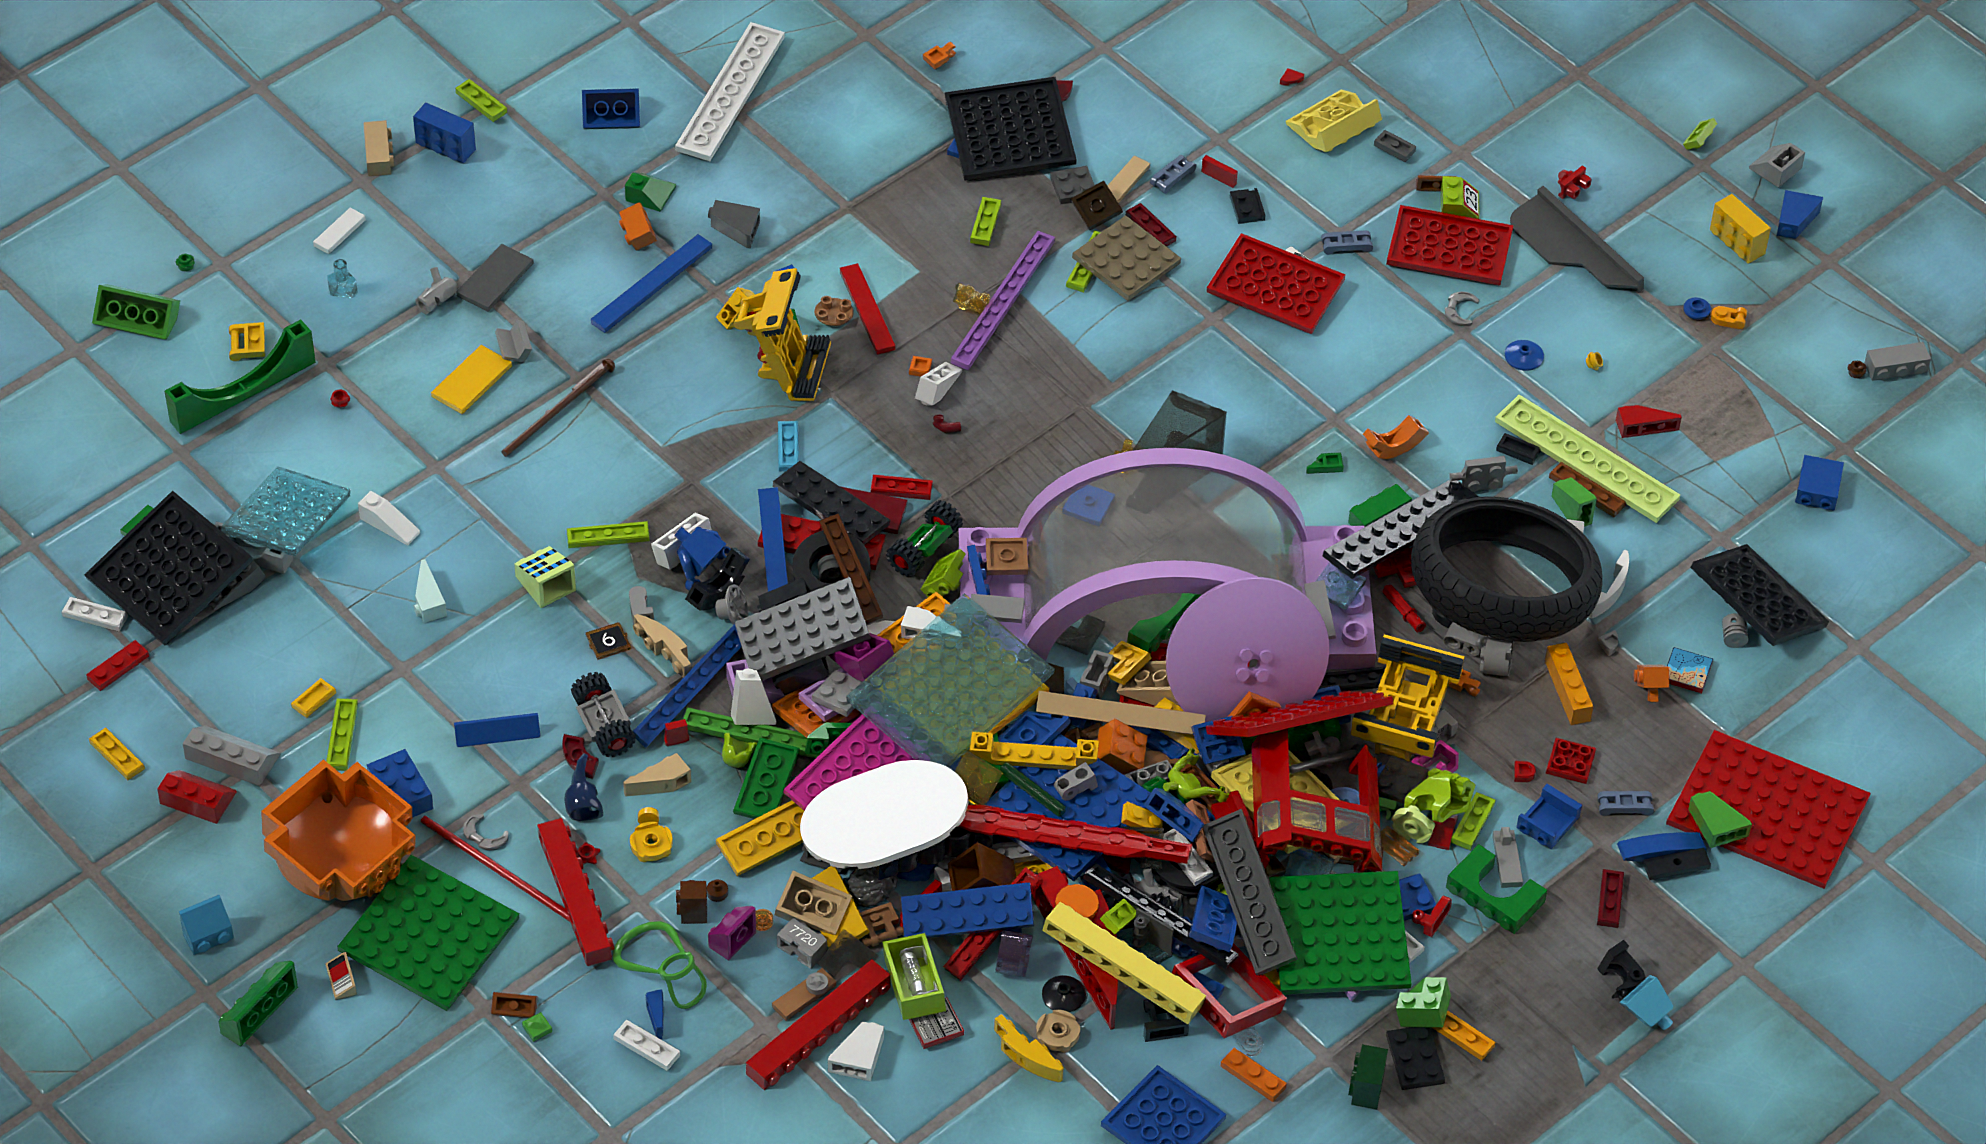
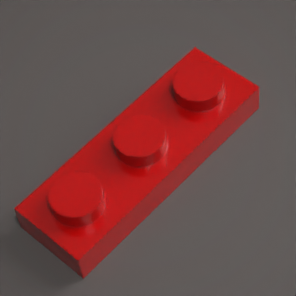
(117, 665)

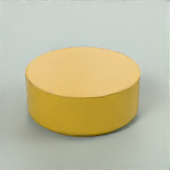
(647, 815)

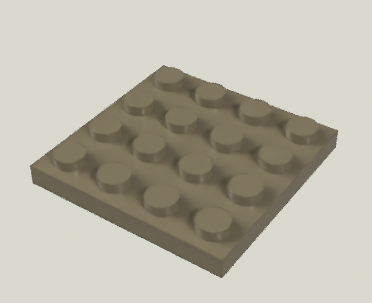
(1126, 258)

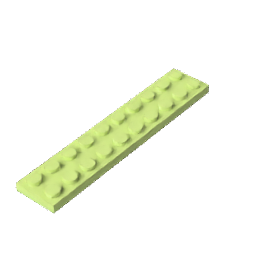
(1588, 458)

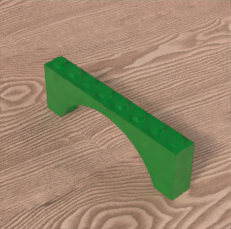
(193, 406)

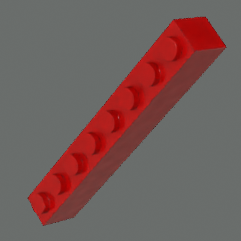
(575, 892)
(818, 1025)

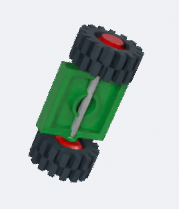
(909, 553)

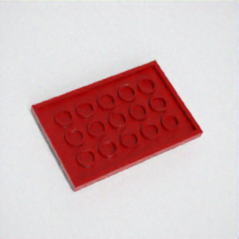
(1450, 245)
(1276, 283)

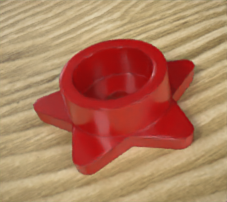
(588, 849)

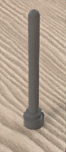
(1352, 753)

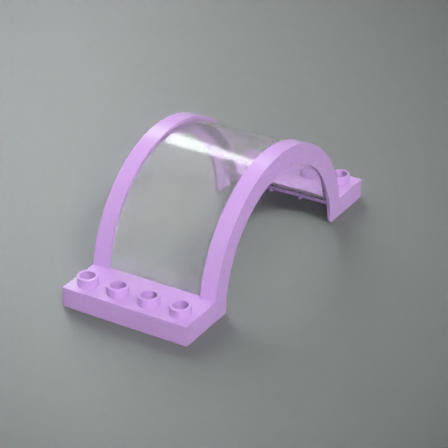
(1163, 527)

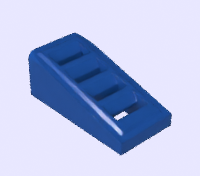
(654, 1006)

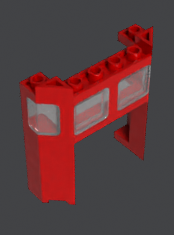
(1311, 820)

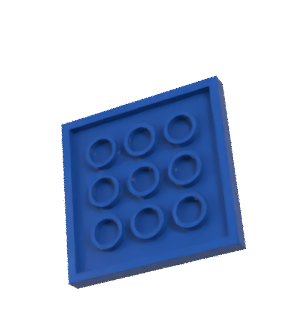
(1163, 1113)

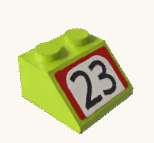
(1459, 197)

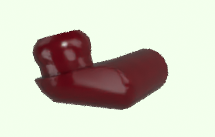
(945, 427)

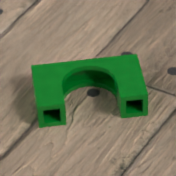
(1509, 911)

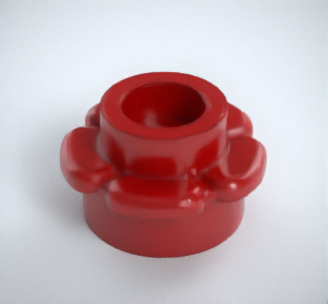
(340, 398)

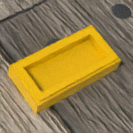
(313, 698)

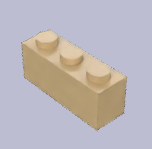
(378, 148)

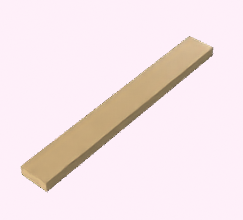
(1127, 713)

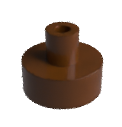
(717, 890)

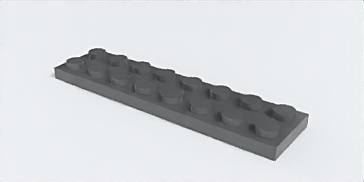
(1249, 892)

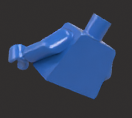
(699, 551)

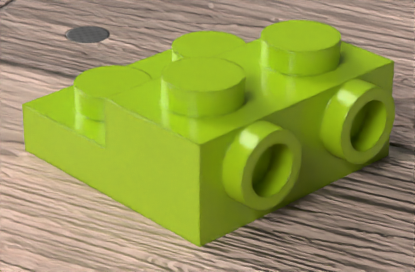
(944, 575)

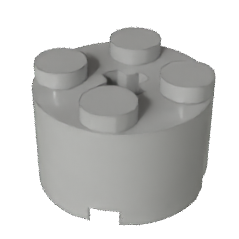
(1496, 656)

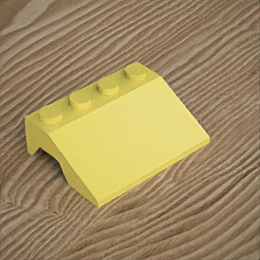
(1335, 120)

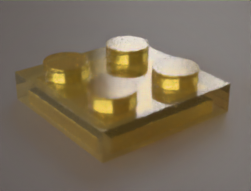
(978, 777)

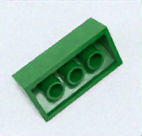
(259, 1002)

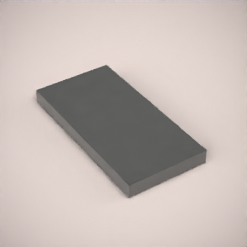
(494, 277)

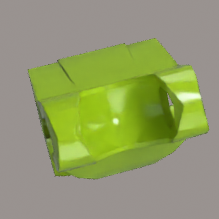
(1442, 794)

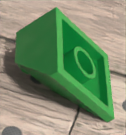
(648, 190)

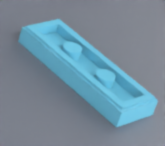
(787, 444)

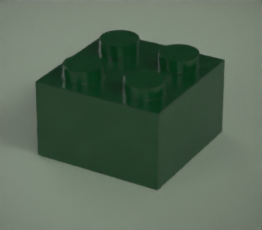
(1368, 1076)

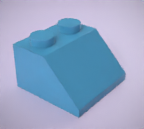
(206, 925)

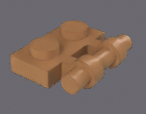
(880, 918)

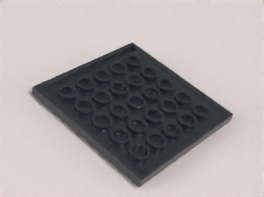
(1010, 128)
(168, 567)

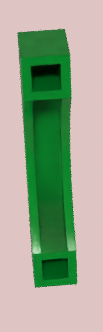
(1150, 632)

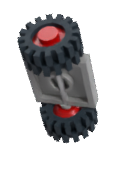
(603, 714)

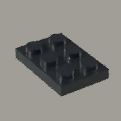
(1415, 1057)

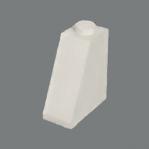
(750, 700)
(858, 1052)

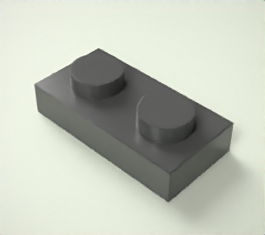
(1395, 145)

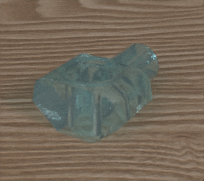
(341, 282)

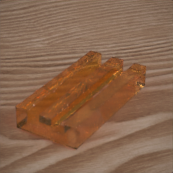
(1394, 849)

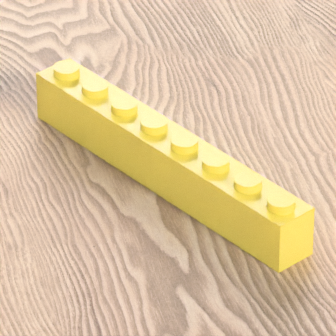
(1124, 962)

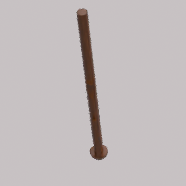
(606, 365)

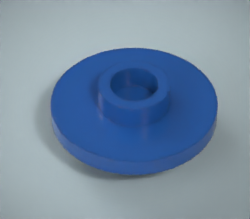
(1697, 308)

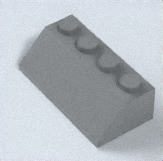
(229, 754)

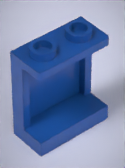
(1819, 482)
(1549, 817)

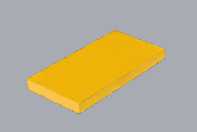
(471, 379)
(852, 919)

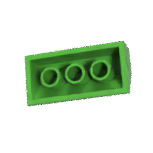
(135, 311)

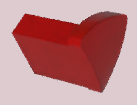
(676, 733)

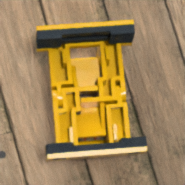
(782, 339)
(1414, 703)

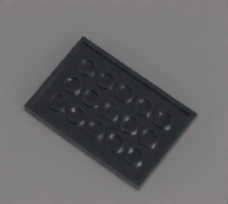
(1759, 594)

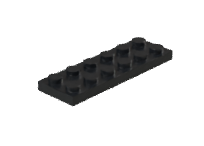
(827, 499)

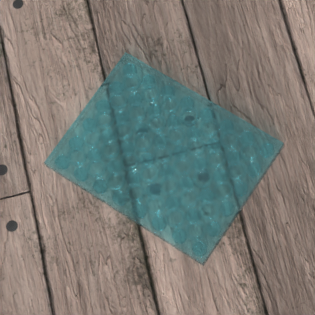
(950, 682)

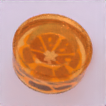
(764, 919)

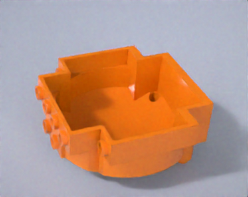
(338, 833)

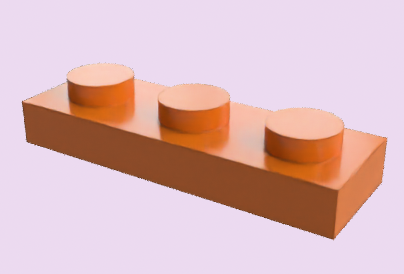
(1253, 1074)

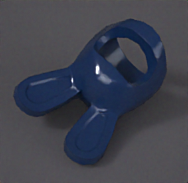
(582, 795)

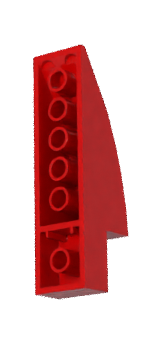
(1098, 983)

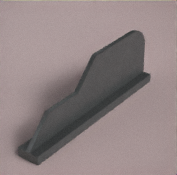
(1567, 240)

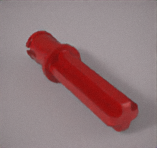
(1409, 614)

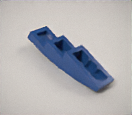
(1658, 845)

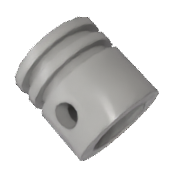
(1735, 633)

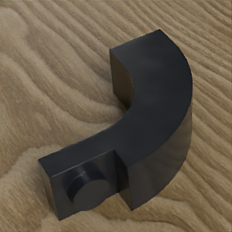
(705, 594)

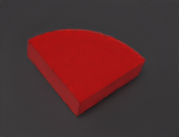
(1291, 76)

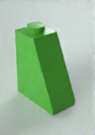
(1574, 500)
(1717, 819)

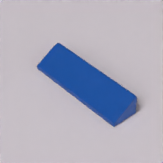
(497, 730)

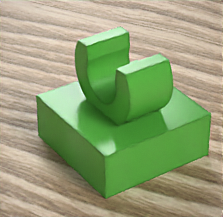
(1388, 806)

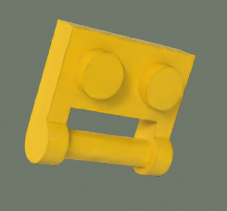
(253, 340)

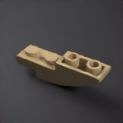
(664, 641)

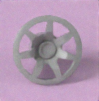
(730, 607)

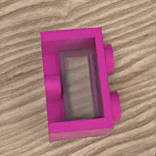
(1443, 758)

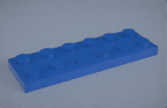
(968, 911)

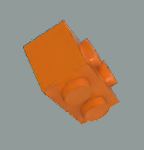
(638, 226)

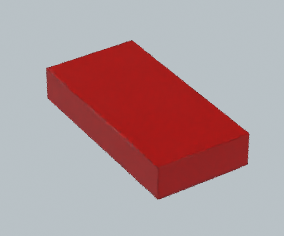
(1219, 171)

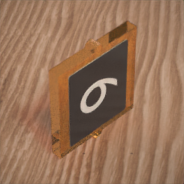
(608, 640)

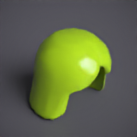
(735, 752)

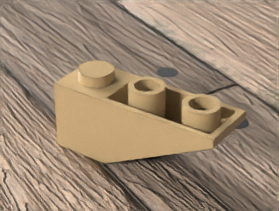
(660, 778)

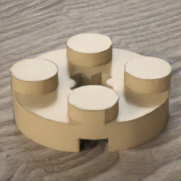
(1054, 1041)

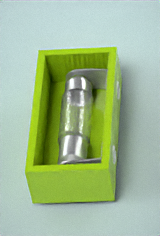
(914, 976)

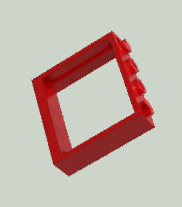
(1215, 1012)

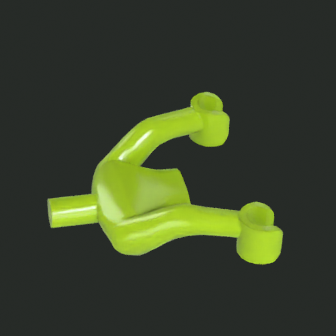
(1187, 784)

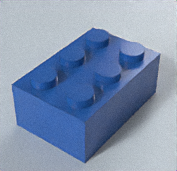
(444, 132)
(404, 779)

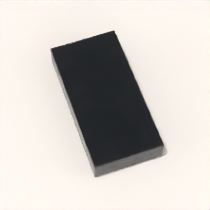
(1518, 449)

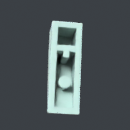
(428, 597)

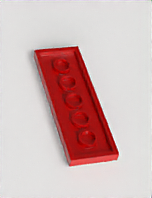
(798, 529)

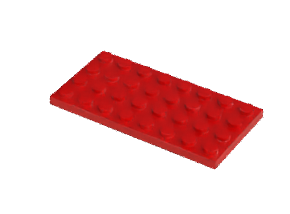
(1299, 714)

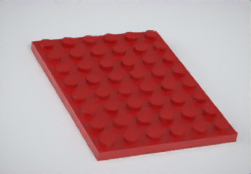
(1795, 812)

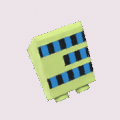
(546, 576)

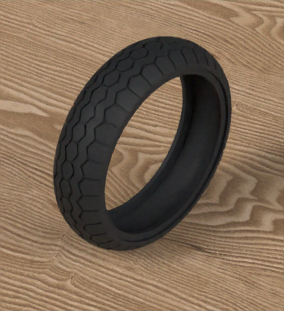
(1497, 613)

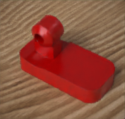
(1433, 921)

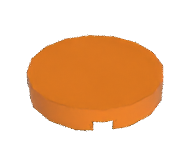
(1080, 899)

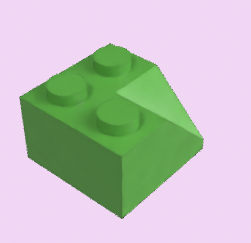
(1424, 1004)

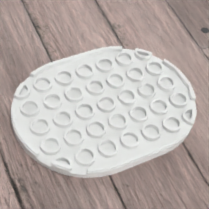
(884, 814)

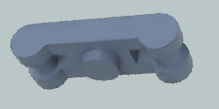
(1173, 173)
(1346, 241)
(1625, 802)

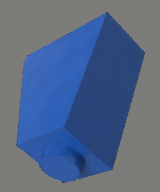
(1797, 213)

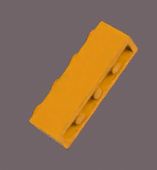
(1568, 683)

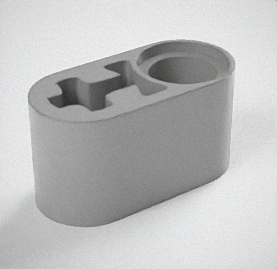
(1463, 640)

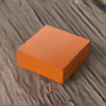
(920, 366)

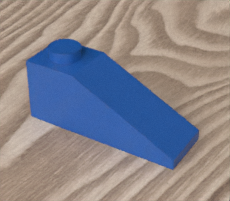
(1174, 813)

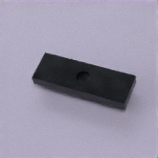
(1676, 863)

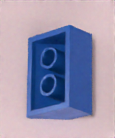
(611, 108)

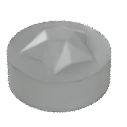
(817, 983)

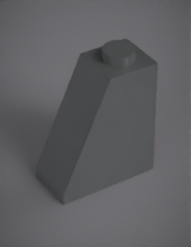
(735, 221)

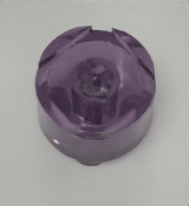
(1013, 953)

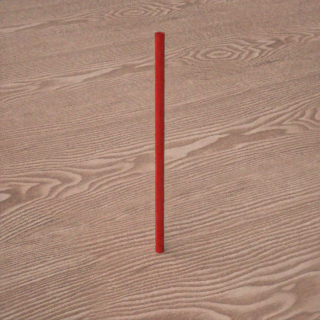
(495, 866)

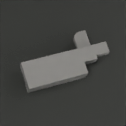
(1000, 607)

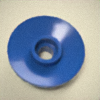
(1524, 355)

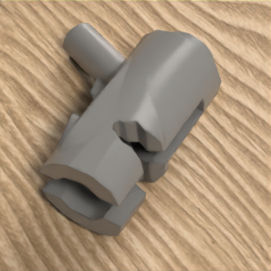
(438, 293)
(1149, 887)

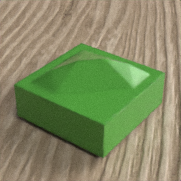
(537, 1026)

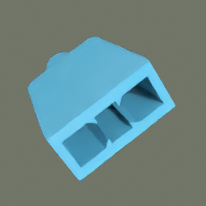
(1649, 1003)

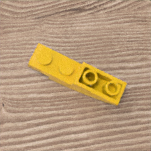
(1028, 1055)

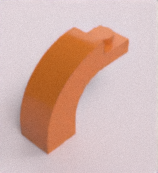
(1398, 440)

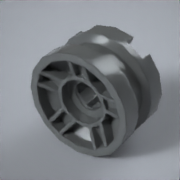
(829, 570)

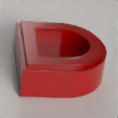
(1524, 771)

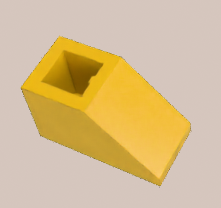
(731, 309)

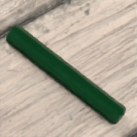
(1033, 789)

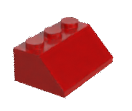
(195, 795)

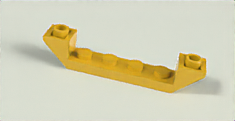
(1033, 755)

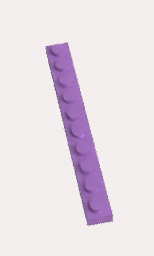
(1002, 300)

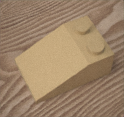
(1149, 684)
(812, 903)

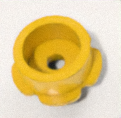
(1594, 360)

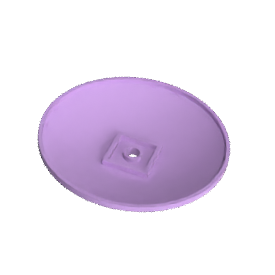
(1243, 623)

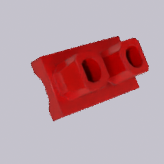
(1571, 180)

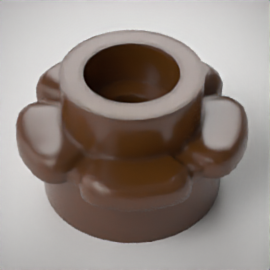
(1856, 369)

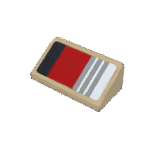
(341, 977)

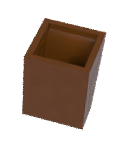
(980, 868)

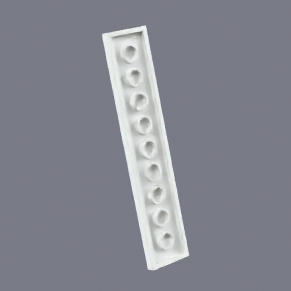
(730, 91)

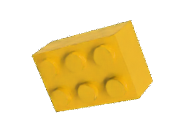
(1740, 228)

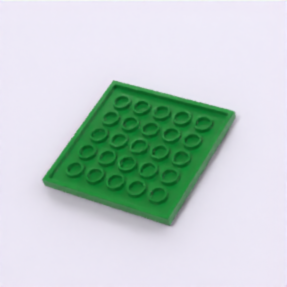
(428, 932)
(1343, 932)

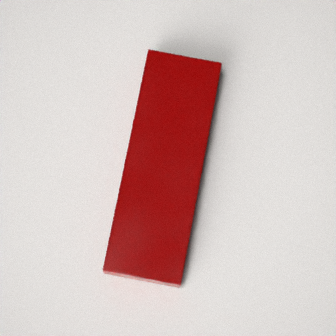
(902, 487)

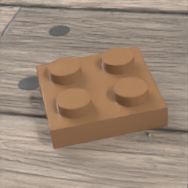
(1006, 556)

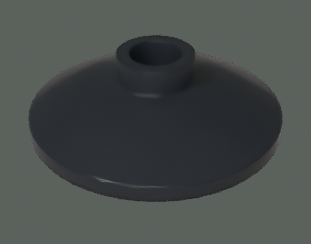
(1063, 1000)

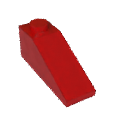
(1642, 420)

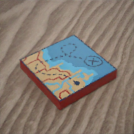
(1688, 669)

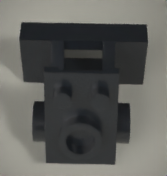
(1621, 962)
(1162, 1029)

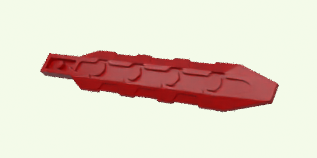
(1072, 834)

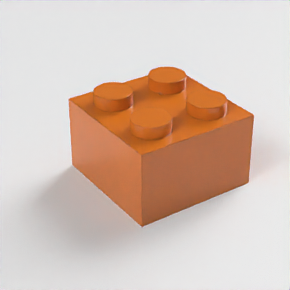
(1121, 746)

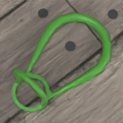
(659, 925)

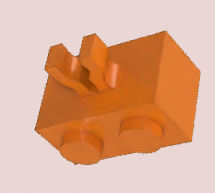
(1652, 678)

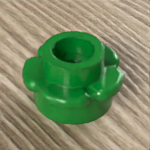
(185, 262)

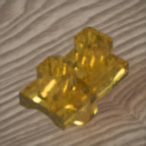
(968, 298)

